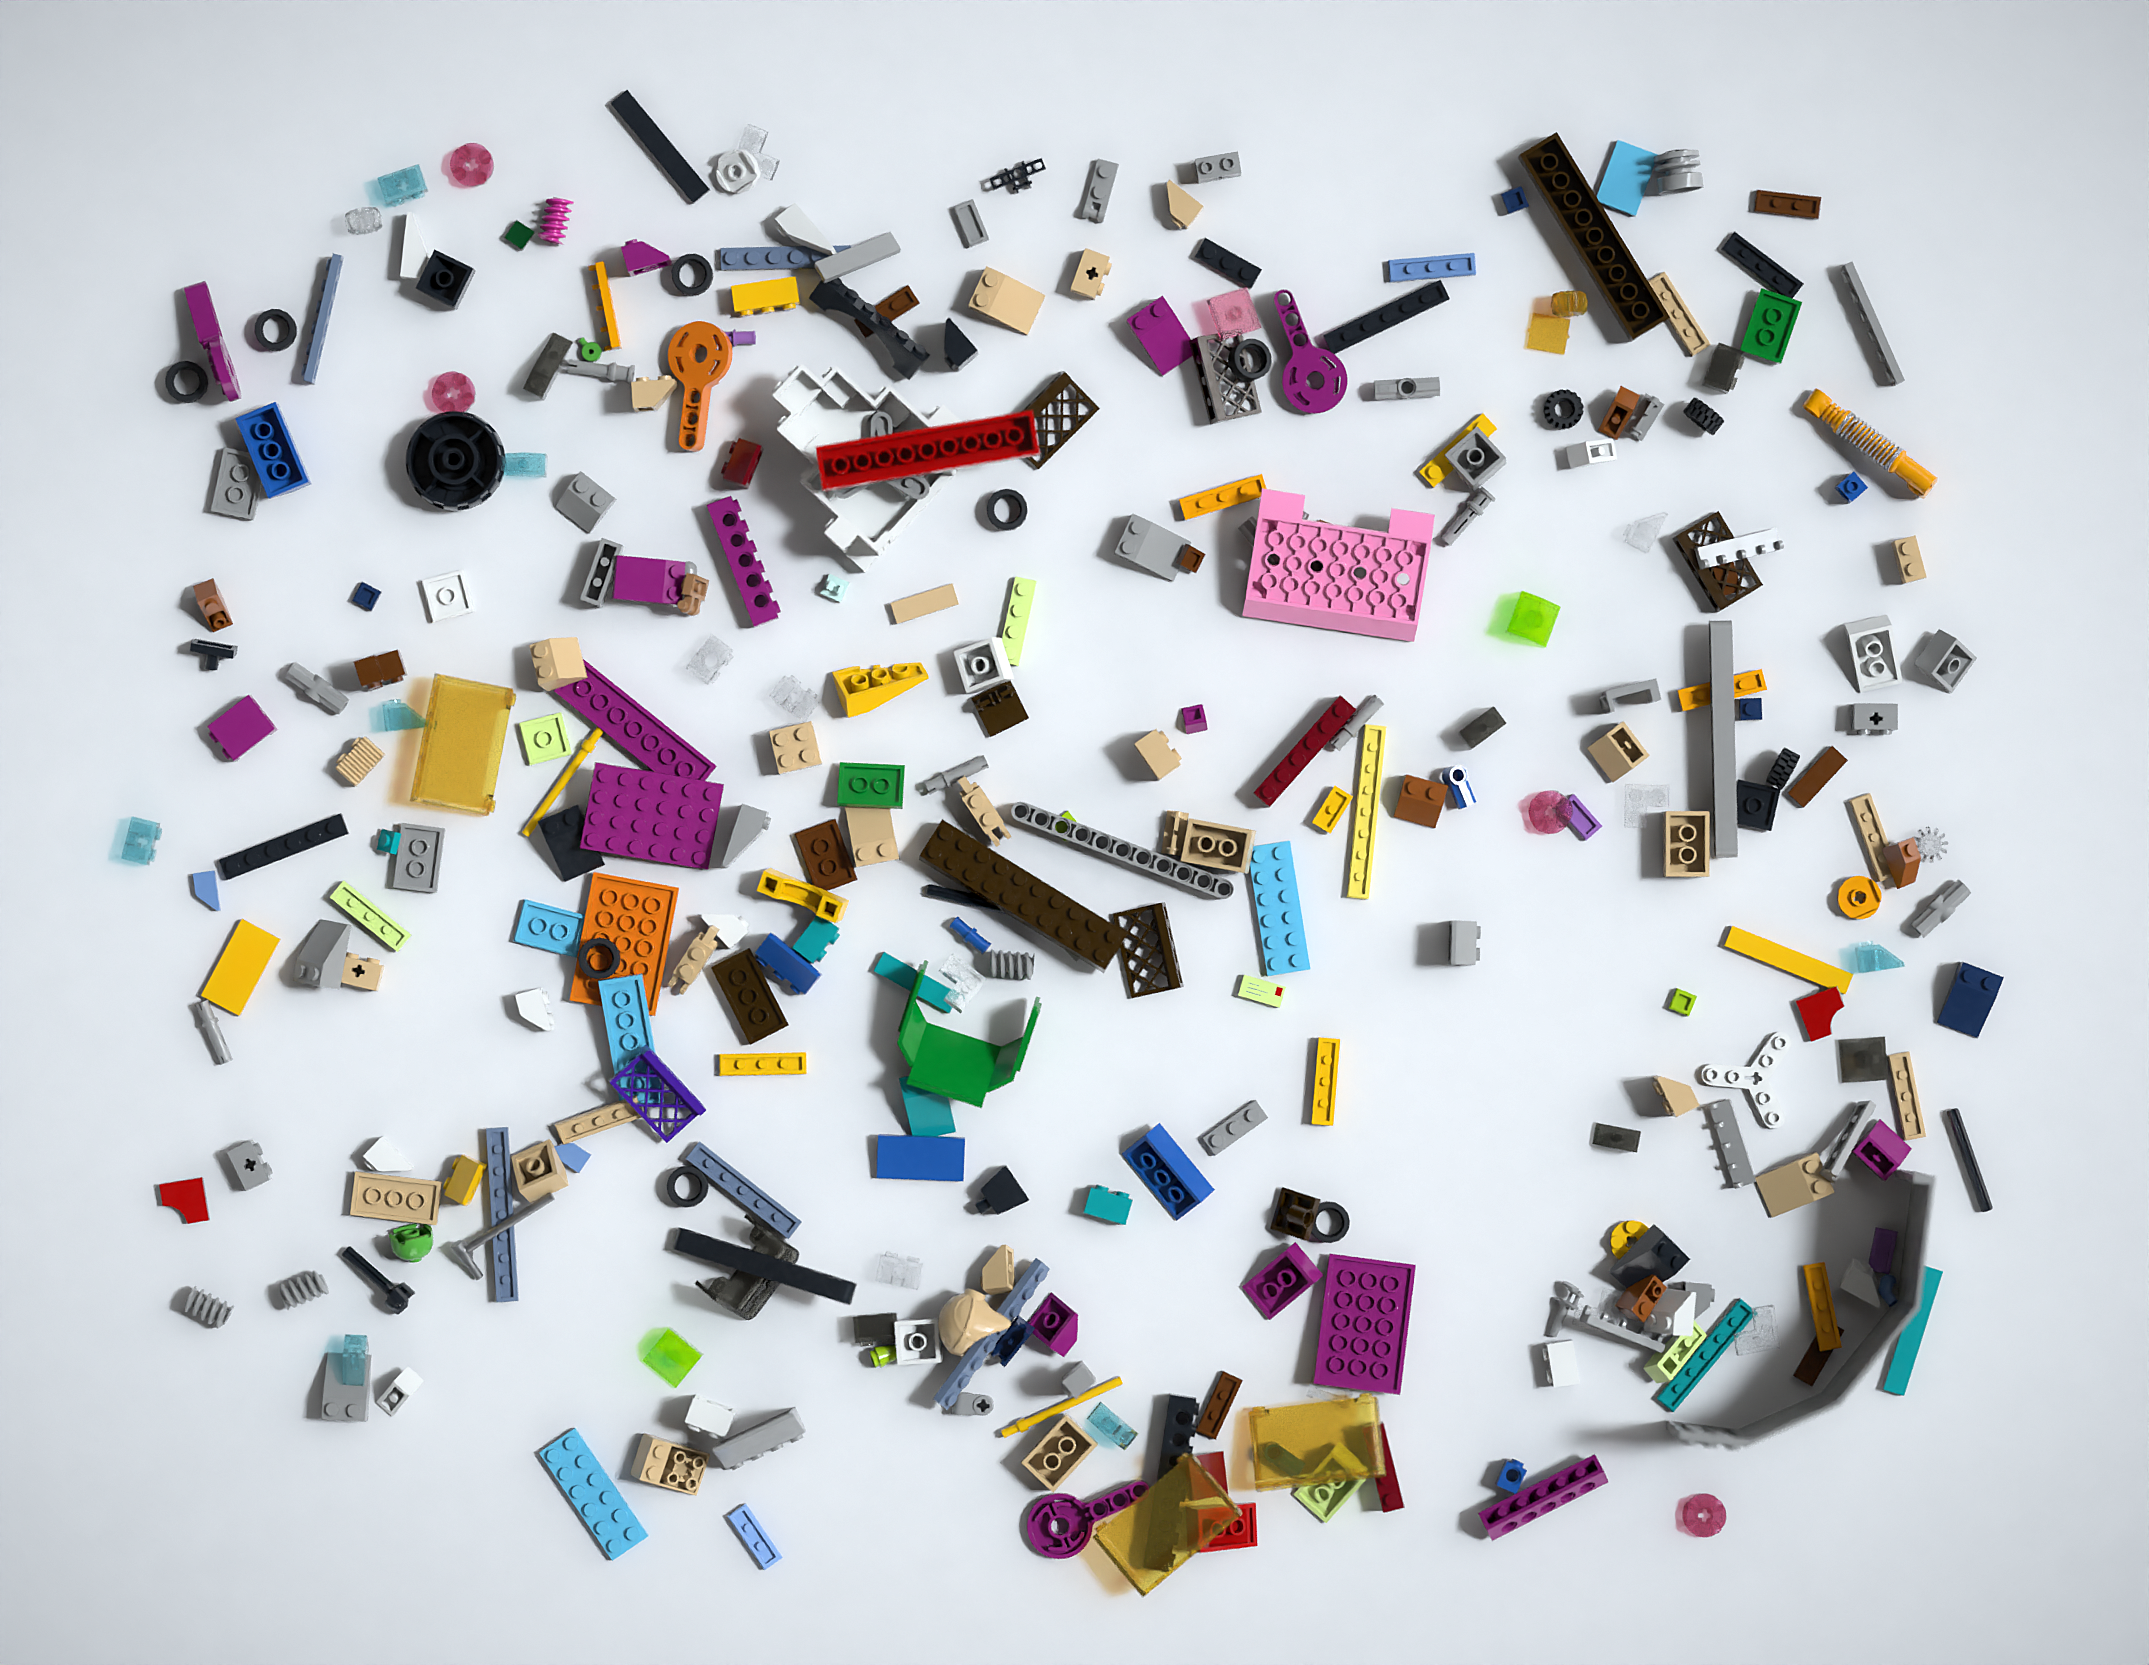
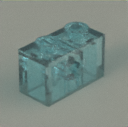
(411, 176)
(132, 848)

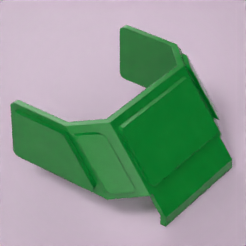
(956, 1062)

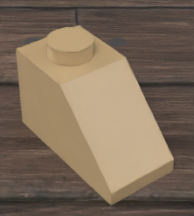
(1182, 206)
(999, 1272)

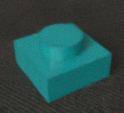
(388, 841)

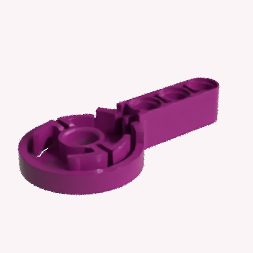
(212, 339)
(1307, 360)
(1078, 1516)

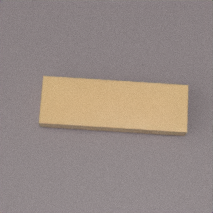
(924, 603)

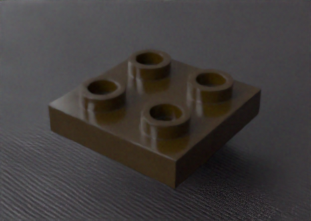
(1295, 1214)

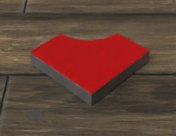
(1819, 1011)
(188, 1197)

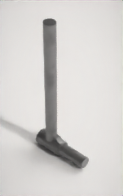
(465, 1251)

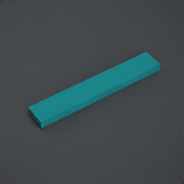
(1911, 1336)
(1705, 1355)

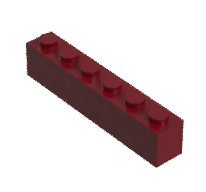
(1304, 751)

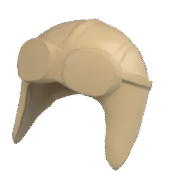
(966, 1320)

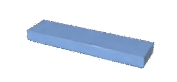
(1432, 267)

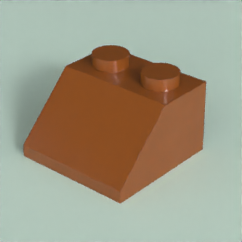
(1420, 801)

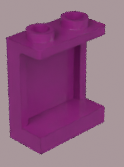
(241, 728)

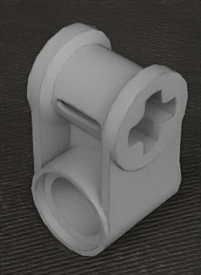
(968, 1404)

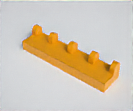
(607, 306)

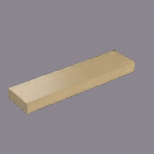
(1679, 314)
(1872, 834)
(1906, 1096)
(597, 1120)

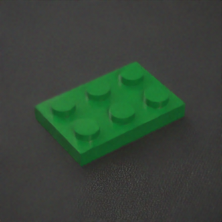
(1770, 326)
(871, 785)

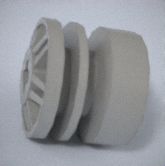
(1678, 172)

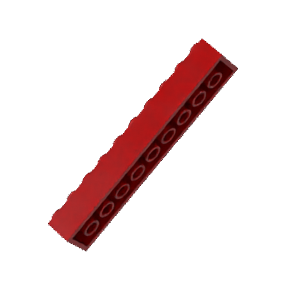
(927, 451)

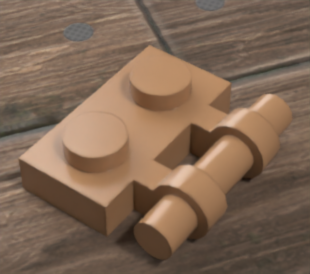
(695, 591)

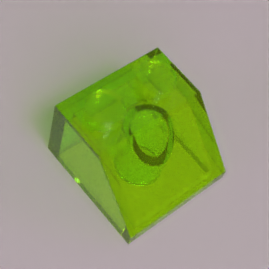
(1533, 618)
(673, 1357)

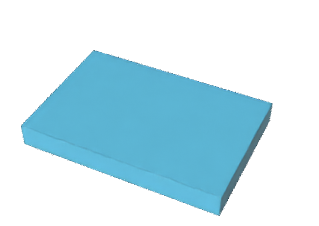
(1626, 178)
(550, 928)

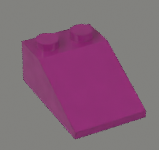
(1161, 335)
(648, 580)
(1282, 1281)

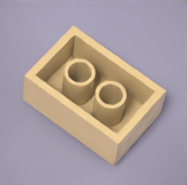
(1686, 843)
(1218, 845)
(1059, 1452)

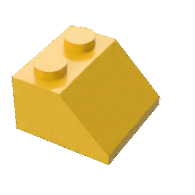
(464, 1179)

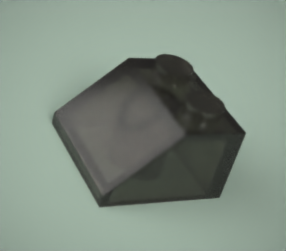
(1863, 1059)

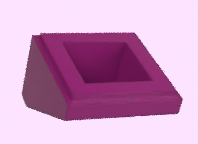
(1194, 719)

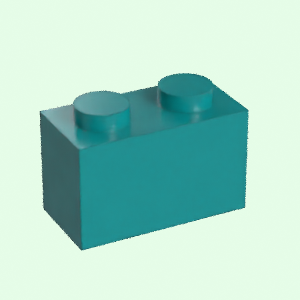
(816, 938)
(1108, 1205)

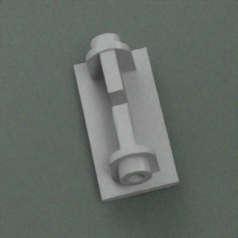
(1644, 416)

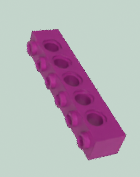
(718, 511)
(1543, 1497)

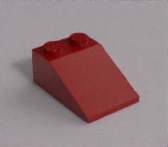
(1238, 1534)

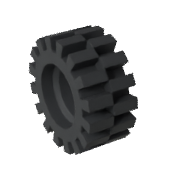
(1572, 399)
(1703, 416)
(1783, 768)

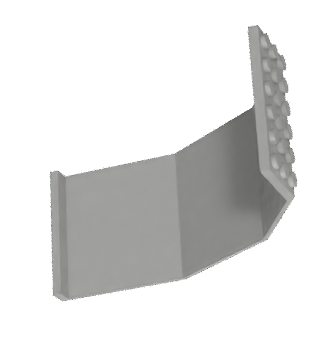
(1863, 1357)

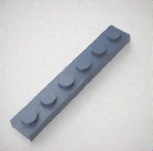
(772, 257)
(324, 309)
(744, 1190)

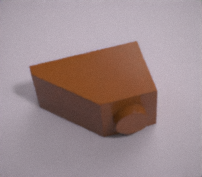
(1619, 412)
(1903, 861)

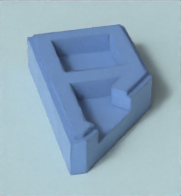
(206, 888)
(572, 1156)

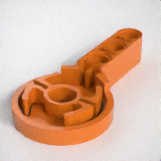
(696, 375)

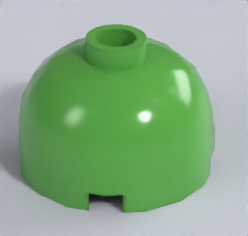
(412, 1242)

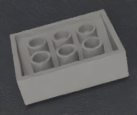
(760, 1438)

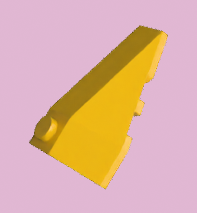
(869, 688)

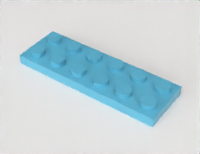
(1278, 909)
(628, 1029)
(593, 1494)

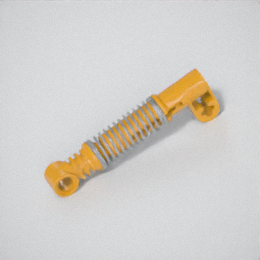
(1892, 457)

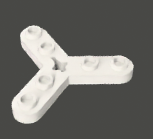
(1765, 1065)

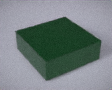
(519, 235)

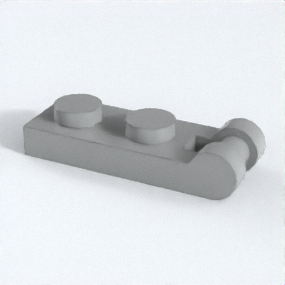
(1100, 189)

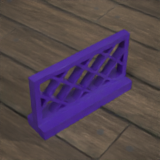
(670, 1080)

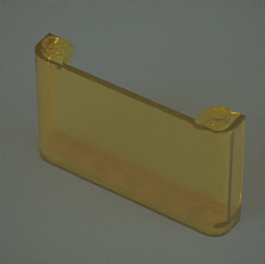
(462, 744)
(1316, 1443)
(1167, 1524)

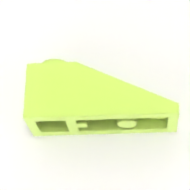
(1678, 1349)

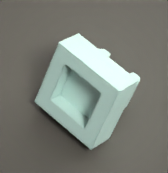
(834, 588)

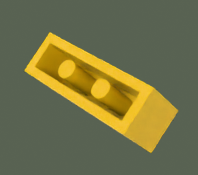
(765, 296)

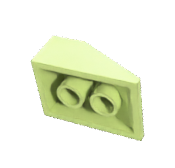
(1327, 1498)

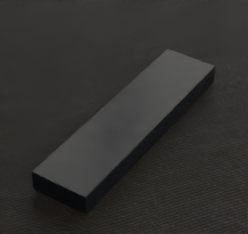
(1762, 266)

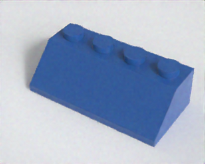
(273, 450)
(1168, 1171)

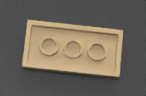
(396, 1198)

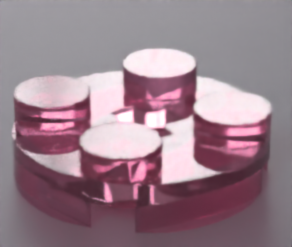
(465, 154)
(442, 388)
(1557, 801)
(1695, 1506)

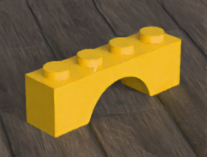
(792, 889)

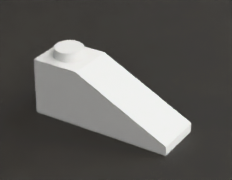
(802, 231)
(414, 251)

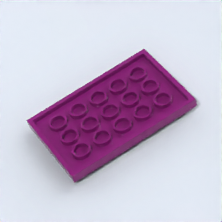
(651, 815)
(1364, 1324)

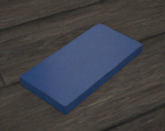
(920, 1157)

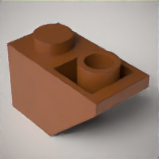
(212, 605)
(1641, 1298)

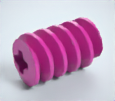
(555, 220)

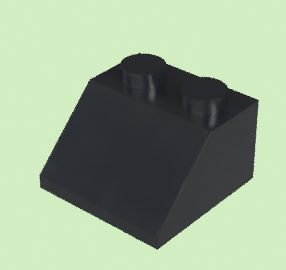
(445, 279)
(957, 347)

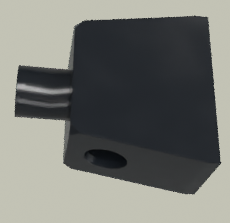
(1001, 1193)

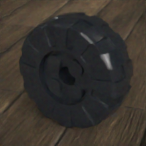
(474, 476)

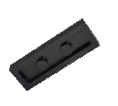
(1228, 263)

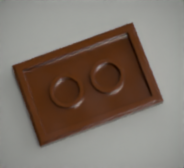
(826, 856)

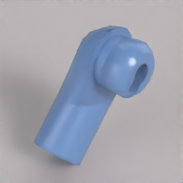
(1885, 1288)

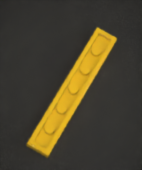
(1788, 959)

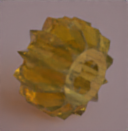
(1569, 303)

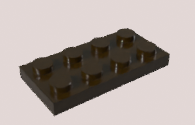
(750, 996)

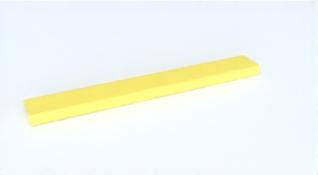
(1366, 811)

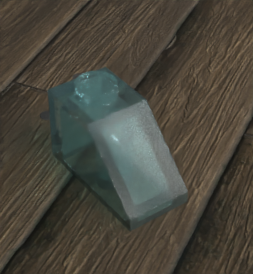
(526, 464)
(401, 716)
(1875, 958)
(355, 1359)
(1112, 1426)

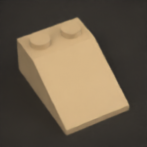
(1006, 300)
(871, 835)
(1794, 1184)

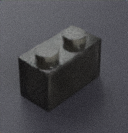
(1723, 368)
(1481, 728)
(875, 1328)

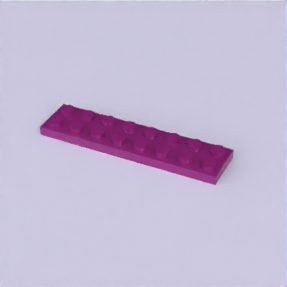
(634, 727)

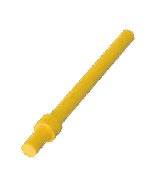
(587, 747)
(1023, 1424)

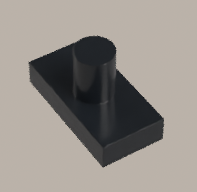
(213, 651)

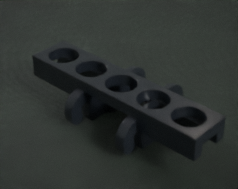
(1026, 175)

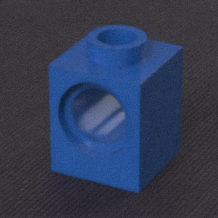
(1851, 487)
(1514, 1485)

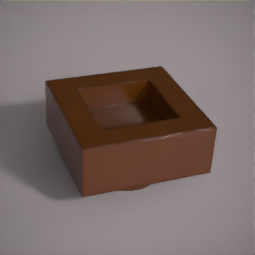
(1190, 558)

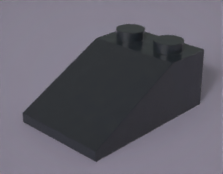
(563, 838)
(1649, 1256)

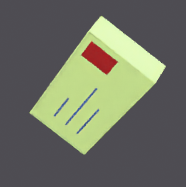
(1261, 991)

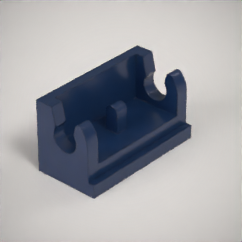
(1012, 1340)

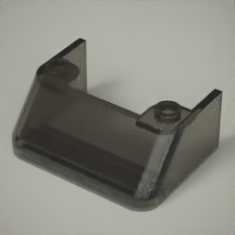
(745, 1292)

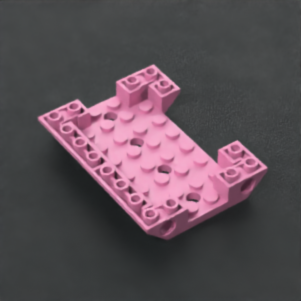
(1334, 594)

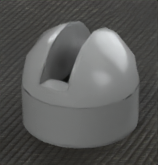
(691, 568)

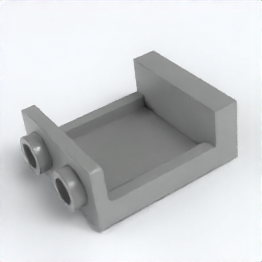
(1650, 686)

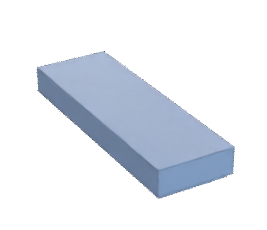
(755, 1536)

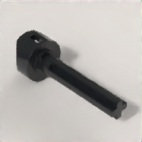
(396, 1294)

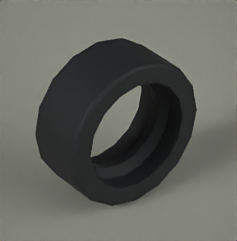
(692, 291)
(292, 329)
(1236, 367)
(203, 379)
(1009, 525)
(599, 974)
(687, 1170)
(1344, 1227)

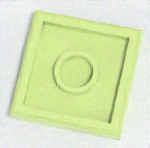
(545, 738)

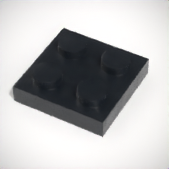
(1756, 804)

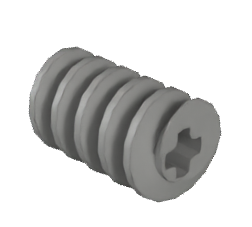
(1011, 964)
(303, 1289)
(208, 1308)

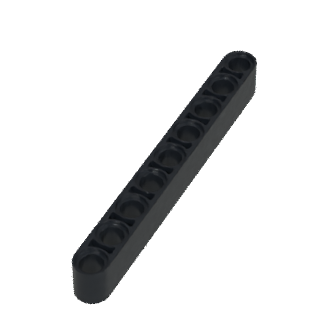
(764, 1266)

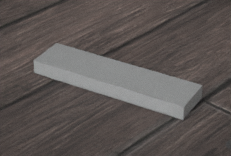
(857, 257)

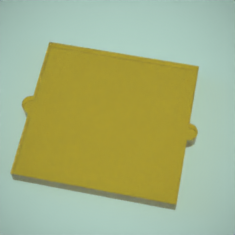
(1548, 333)

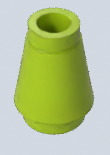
(883, 1355)

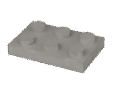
(237, 485)
(419, 858)

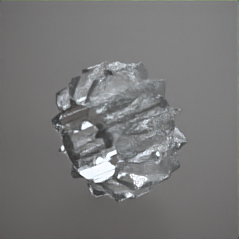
(363, 220)
(1937, 844)

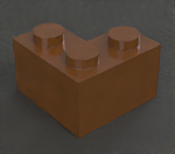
(380, 669)

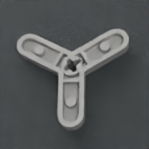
(913, 486)

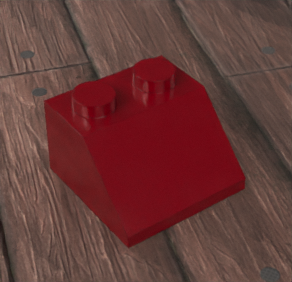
(742, 462)

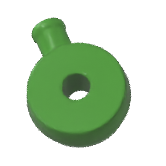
(587, 346)

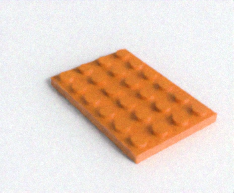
(639, 923)

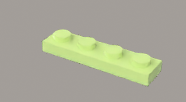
(1018, 618)
(370, 916)

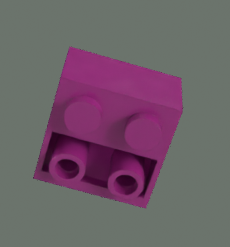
(1881, 1150)

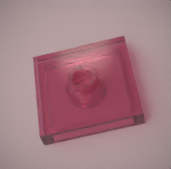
(1234, 314)

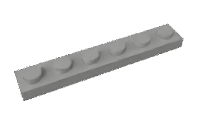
(1875, 330)

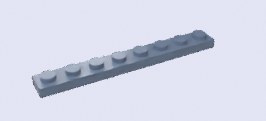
(501, 1209)
(979, 1350)

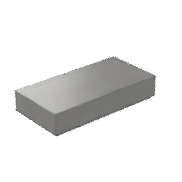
(971, 223)

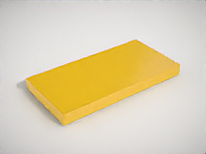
(240, 967)

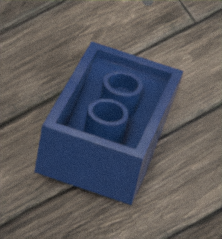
(1969, 999)

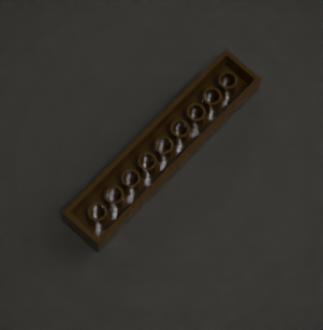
(1593, 237)
(1023, 896)

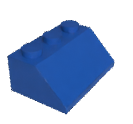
(787, 964)

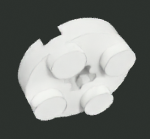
(749, 171)

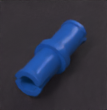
(970, 935)

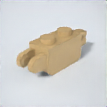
(982, 809)
(695, 958)

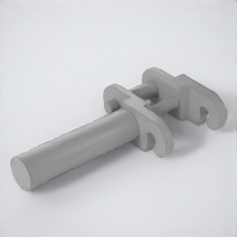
(1565, 1305)

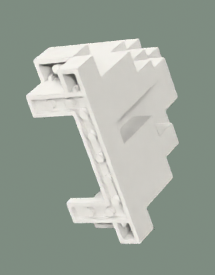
(842, 412)

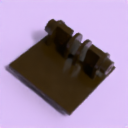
(1000, 708)

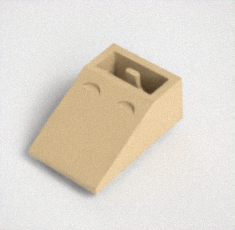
(669, 1464)

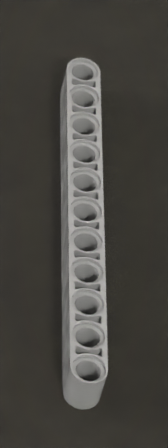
(1723, 739)
(1130, 858)

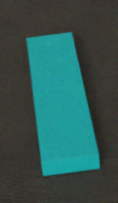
(904, 976)

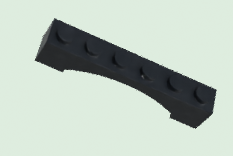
(906, 354)

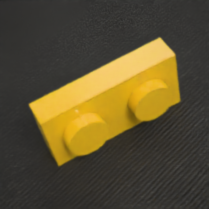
(1332, 809)

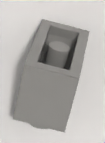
(1704, 1295)

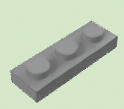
(1235, 1127)

